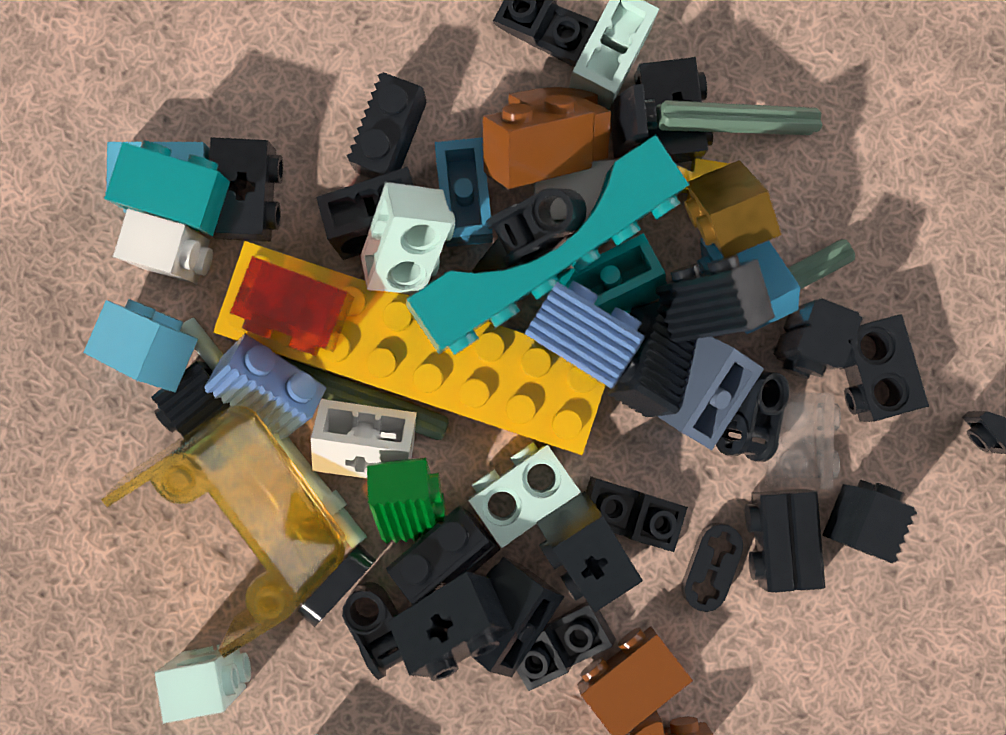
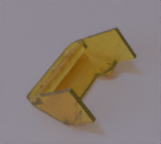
(264, 501)

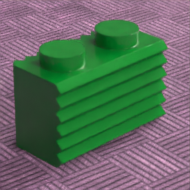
(404, 498)

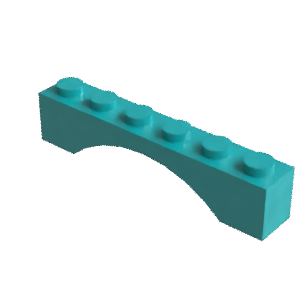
(463, 301)

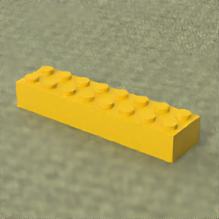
(495, 380)

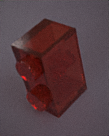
(292, 305)

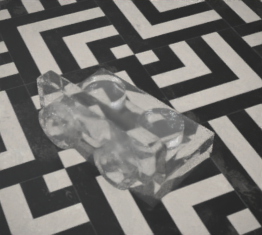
(806, 443)

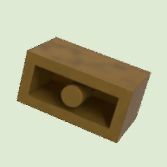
(732, 209)

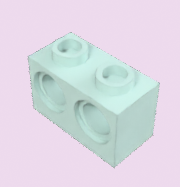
(613, 48)
(406, 238)
(530, 503)
(201, 683)

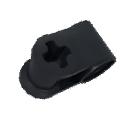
(528, 225)
(758, 417)
(373, 633)

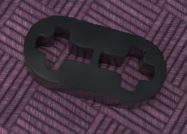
(723, 570)
(336, 585)

